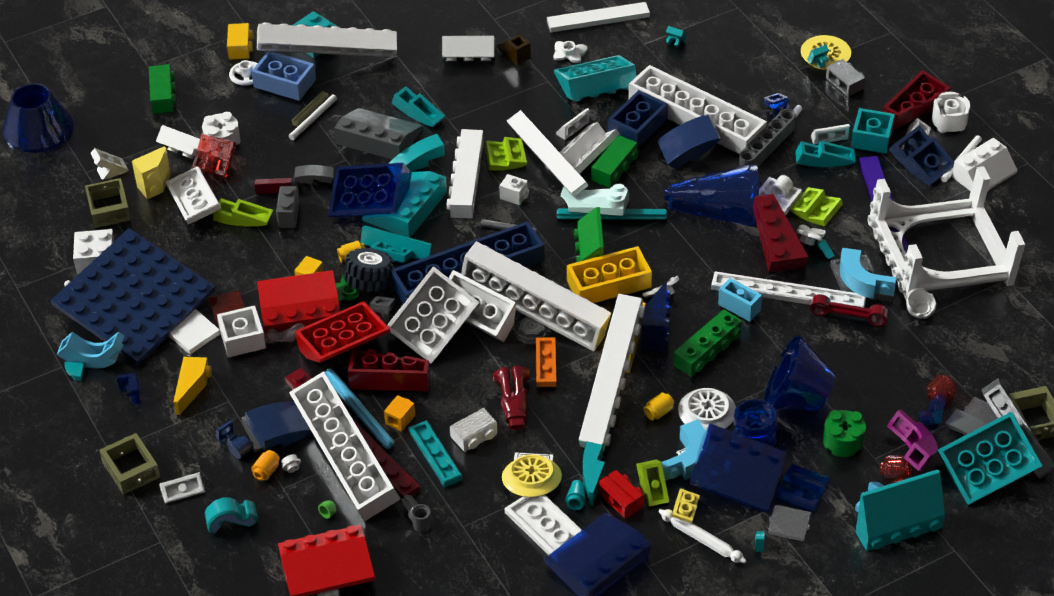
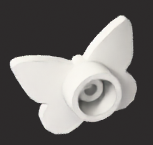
(570, 51)
(809, 235)
(669, 288)

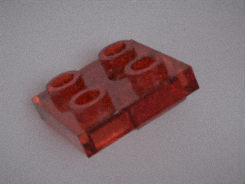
(214, 155)

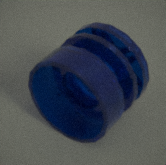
(756, 421)

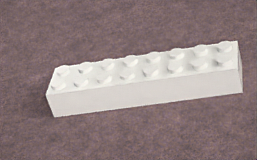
(687, 102)
(538, 296)
(344, 446)

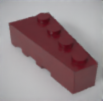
(915, 99)
(777, 236)
(387, 372)

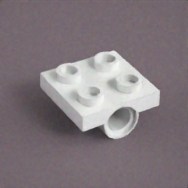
(783, 191)

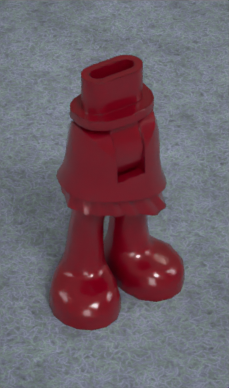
(515, 402)

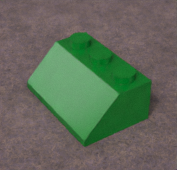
(589, 236)

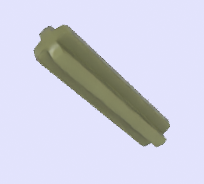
(310, 108)

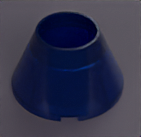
(36, 119)
(800, 380)

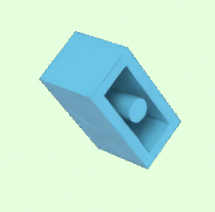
(740, 299)

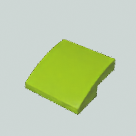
(505, 154)
(816, 206)

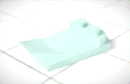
(611, 201)

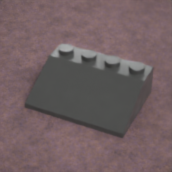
(375, 133)

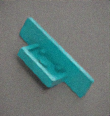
(397, 246)

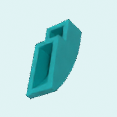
(417, 107)
(420, 153)
(824, 155)
(592, 470)

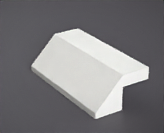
(587, 146)

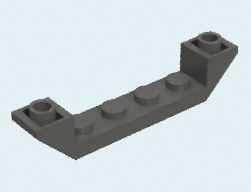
(1002, 404)

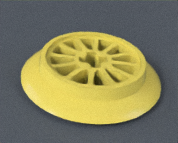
(837, 49)
(530, 479)

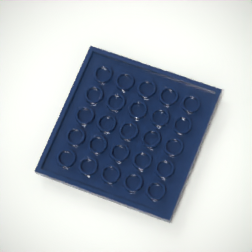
(135, 293)

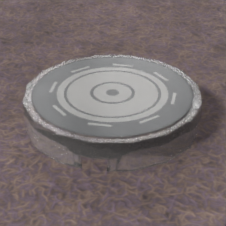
(528, 329)

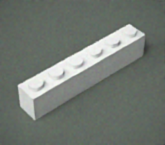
(466, 174)

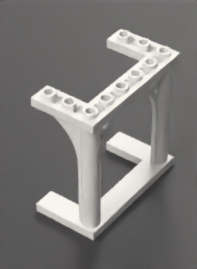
(908, 266)

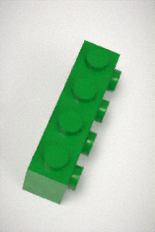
(707, 343)

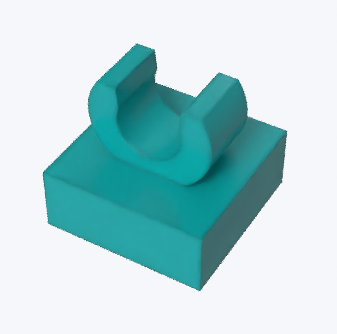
(675, 34)
(819, 56)

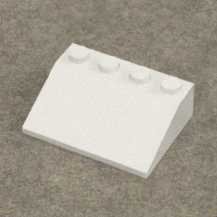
(432, 315)

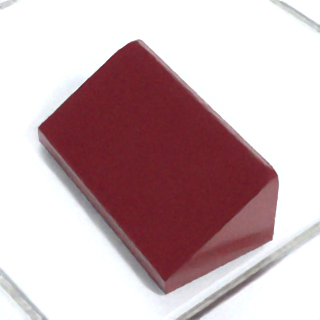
(266, 186)

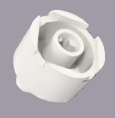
(950, 112)
(222, 126)

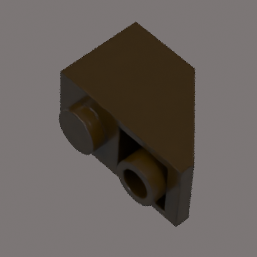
(516, 49)

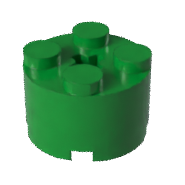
(844, 432)

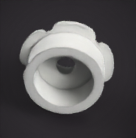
(290, 463)

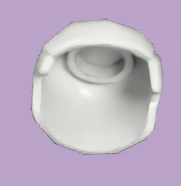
(921, 303)

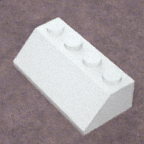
(493, 313)

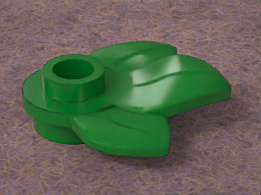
(346, 292)

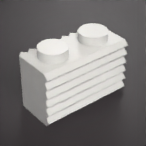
(473, 430)

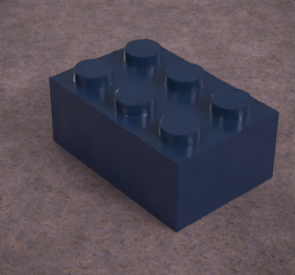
(639, 117)

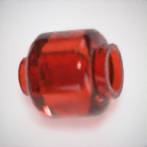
(941, 385)
(895, 468)

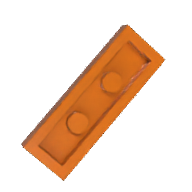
(546, 362)

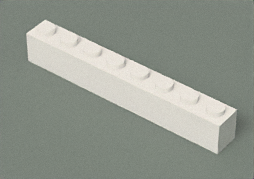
(326, 40)
(611, 371)

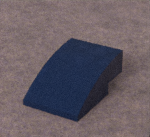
(688, 141)
(922, 156)
(277, 424)

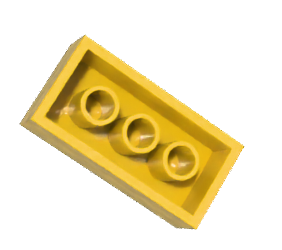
(610, 275)

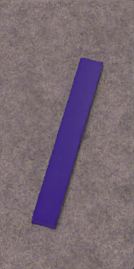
(872, 172)

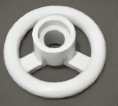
(245, 69)

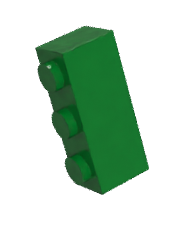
(162, 88)
(614, 161)

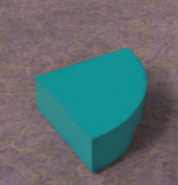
(823, 245)
(75, 370)
(759, 541)

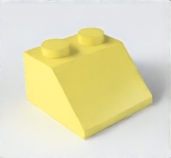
(152, 172)

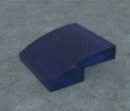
(802, 487)

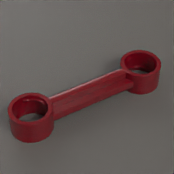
(849, 310)

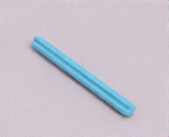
(359, 409)

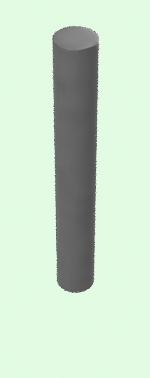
(497, 225)

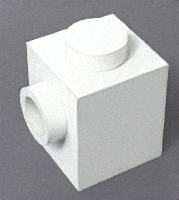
(513, 189)

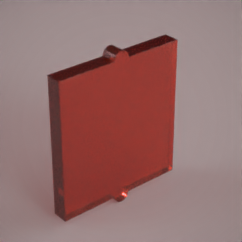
(225, 303)

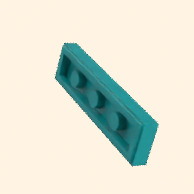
(435, 453)

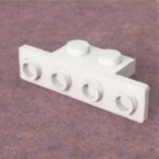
(178, 141)

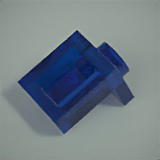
(777, 103)
(130, 383)
(935, 412)

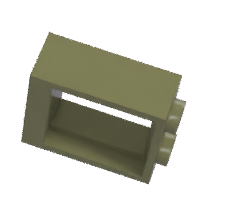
(110, 214)
(1035, 398)
(129, 480)

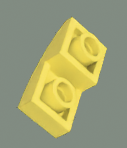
(685, 505)

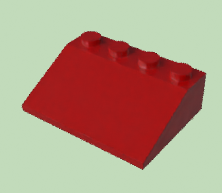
(297, 300)
(340, 332)
(326, 561)

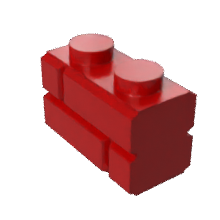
(621, 494)

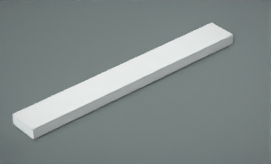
(547, 153)
(789, 291)

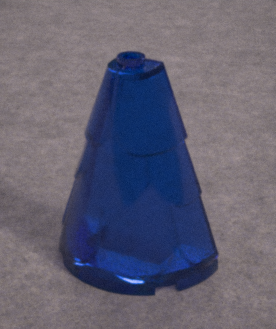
(718, 195)

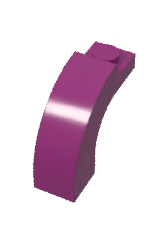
(917, 437)

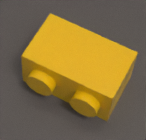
(239, 41)

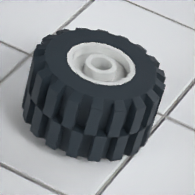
(368, 269)

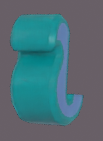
(231, 511)

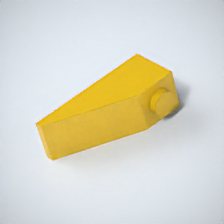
(191, 381)

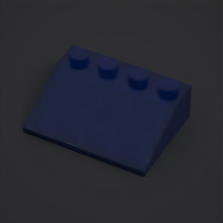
(369, 189)
(737, 467)
(598, 555)

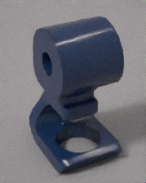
(237, 445)

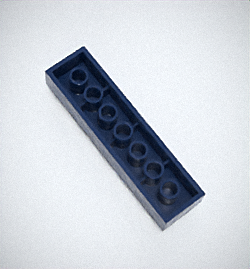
(516, 243)

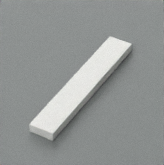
(598, 17)

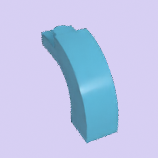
(860, 280)
(92, 354)
(683, 464)

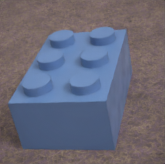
(283, 75)

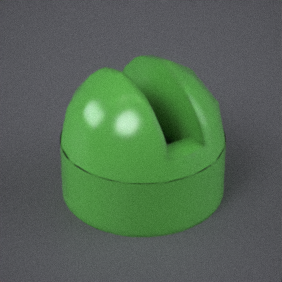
(327, 509)

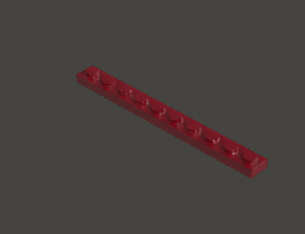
(400, 480)

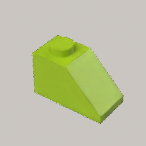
(653, 482)

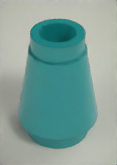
(576, 495)

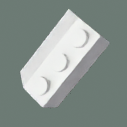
(468, 47)
(992, 156)

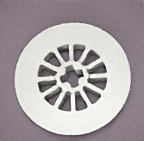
(694, 407)

